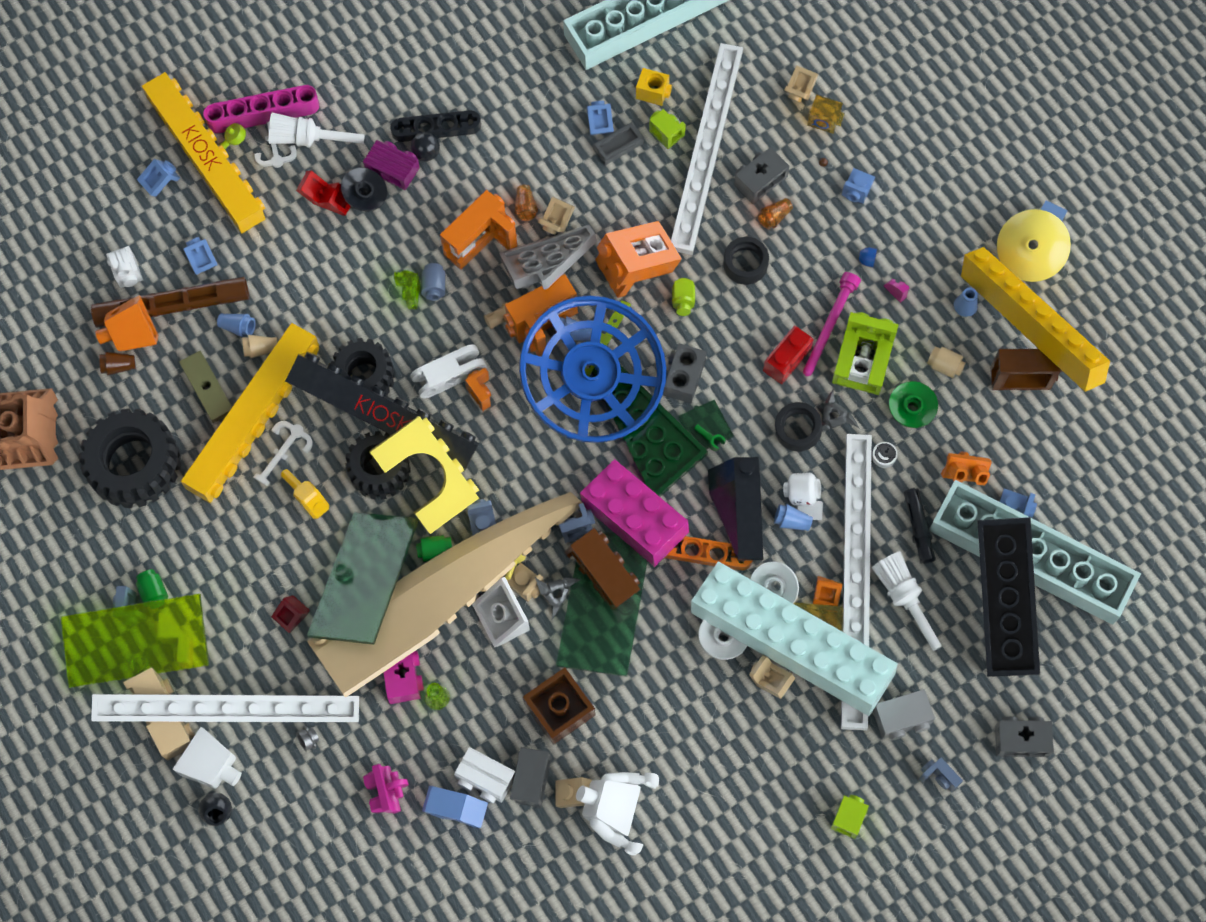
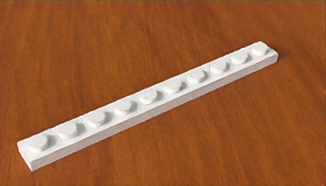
(706, 148)
(224, 708)

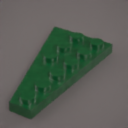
(660, 445)

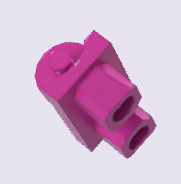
(388, 788)

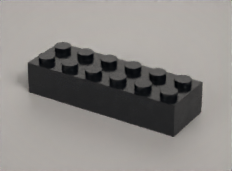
(1008, 597)

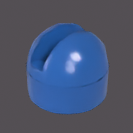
(867, 256)

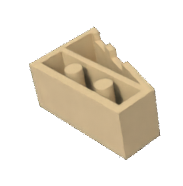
(169, 737)

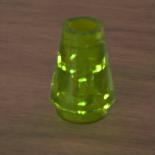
(438, 701)

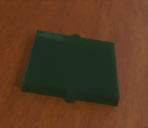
(710, 419)

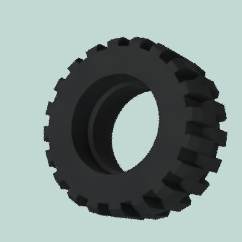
(114, 433)

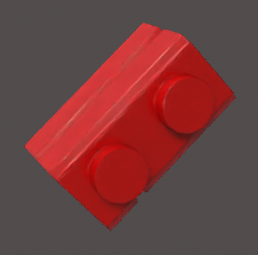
(788, 354)

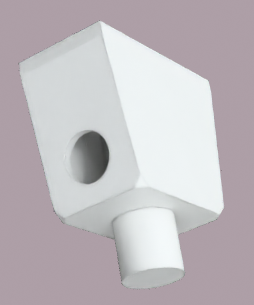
(207, 761)

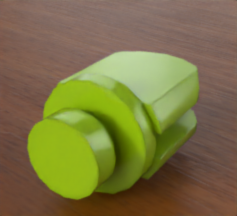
(683, 296)

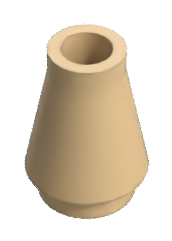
(258, 345)

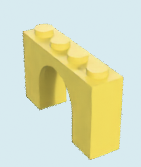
(456, 491)

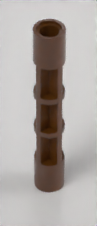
(181, 299)

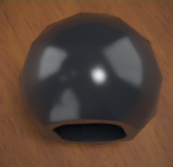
(425, 146)
(215, 809)

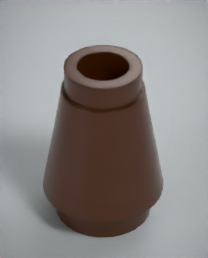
(116, 363)

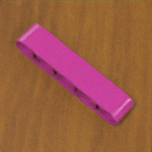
(270, 101)

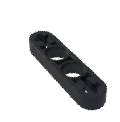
(435, 122)

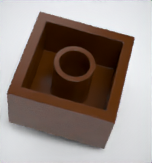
(559, 705)

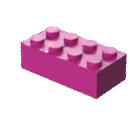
(634, 512)

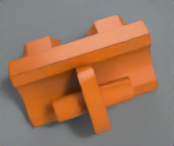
(967, 468)

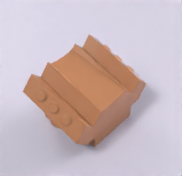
(27, 429)

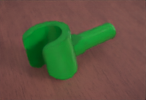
(710, 437)

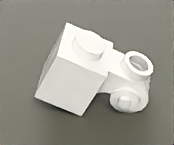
(124, 267)

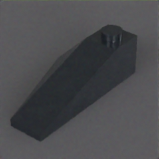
(737, 497)

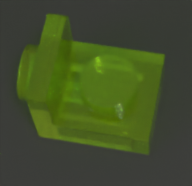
(410, 287)

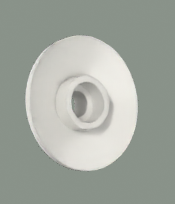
(776, 571)
(715, 647)

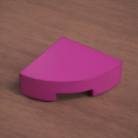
(898, 290)

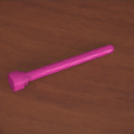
(849, 283)

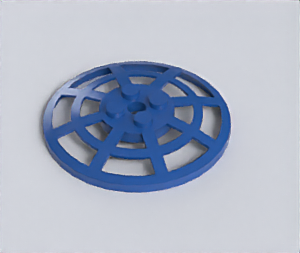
(600, 357)

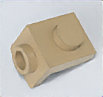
(801, 84)
(556, 216)
(771, 677)
(567, 789)

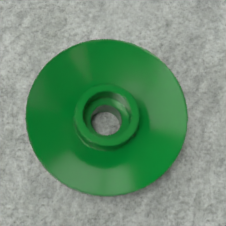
(914, 394)

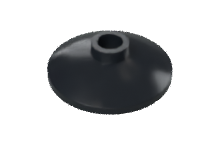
(368, 182)

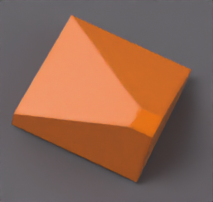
(827, 592)

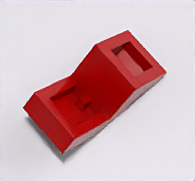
(322, 193)

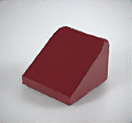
(290, 613)

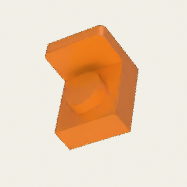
(477, 388)

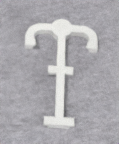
(276, 161)
(296, 432)

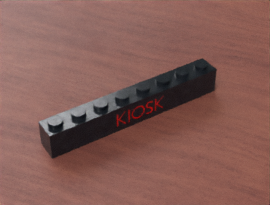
(372, 404)

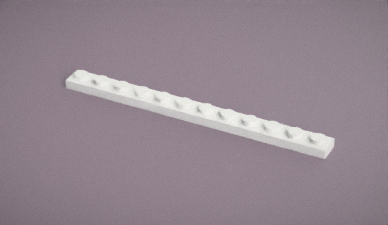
(856, 555)

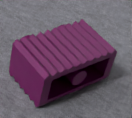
(392, 163)

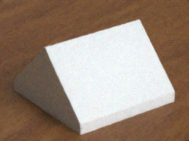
(501, 613)

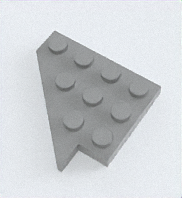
(547, 258)

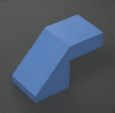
(455, 806)

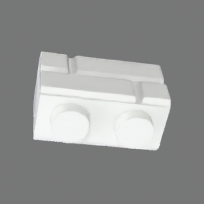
(484, 775)

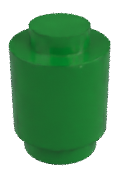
(432, 547)
(150, 586)

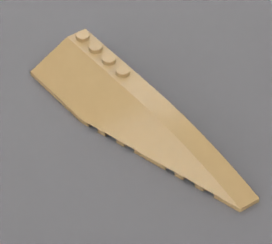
(437, 591)

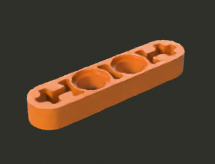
(704, 557)

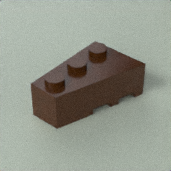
(604, 568)

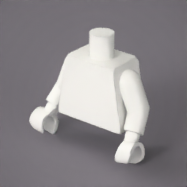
(612, 804)

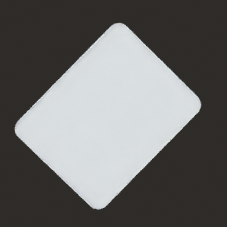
(813, 510)

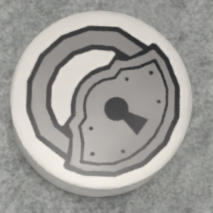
(884, 454)

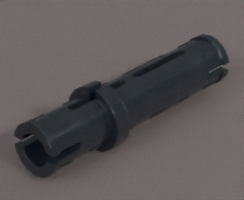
(921, 534)

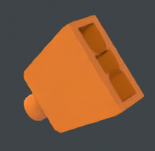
(128, 326)

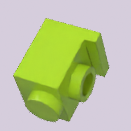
(666, 128)

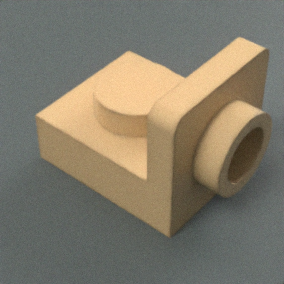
(524, 582)

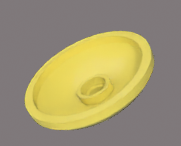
(1037, 263)

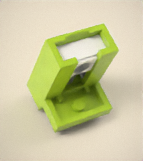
(870, 335)

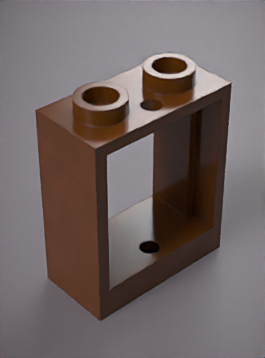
(1023, 370)

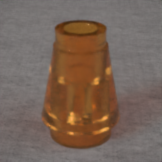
(525, 203)
(774, 213)

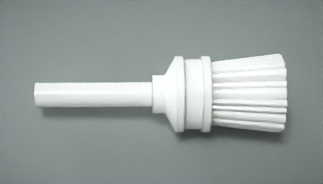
(304, 132)
(904, 592)

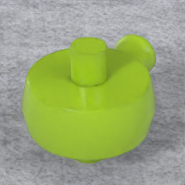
(234, 135)

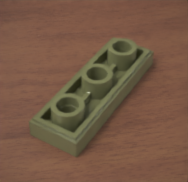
(201, 376)

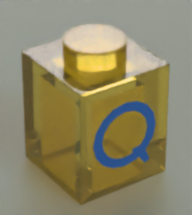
(825, 114)

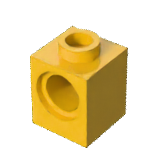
(653, 78)

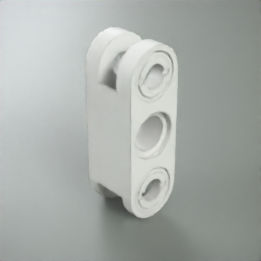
(447, 370)

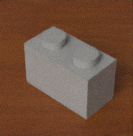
(903, 715)

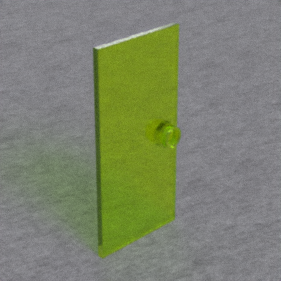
(134, 638)

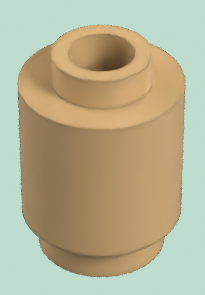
(946, 362)

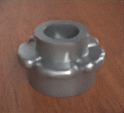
(307, 738)

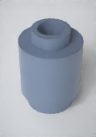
(433, 281)

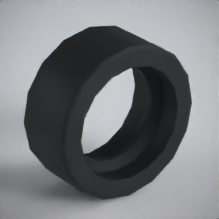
(751, 244)
(798, 408)

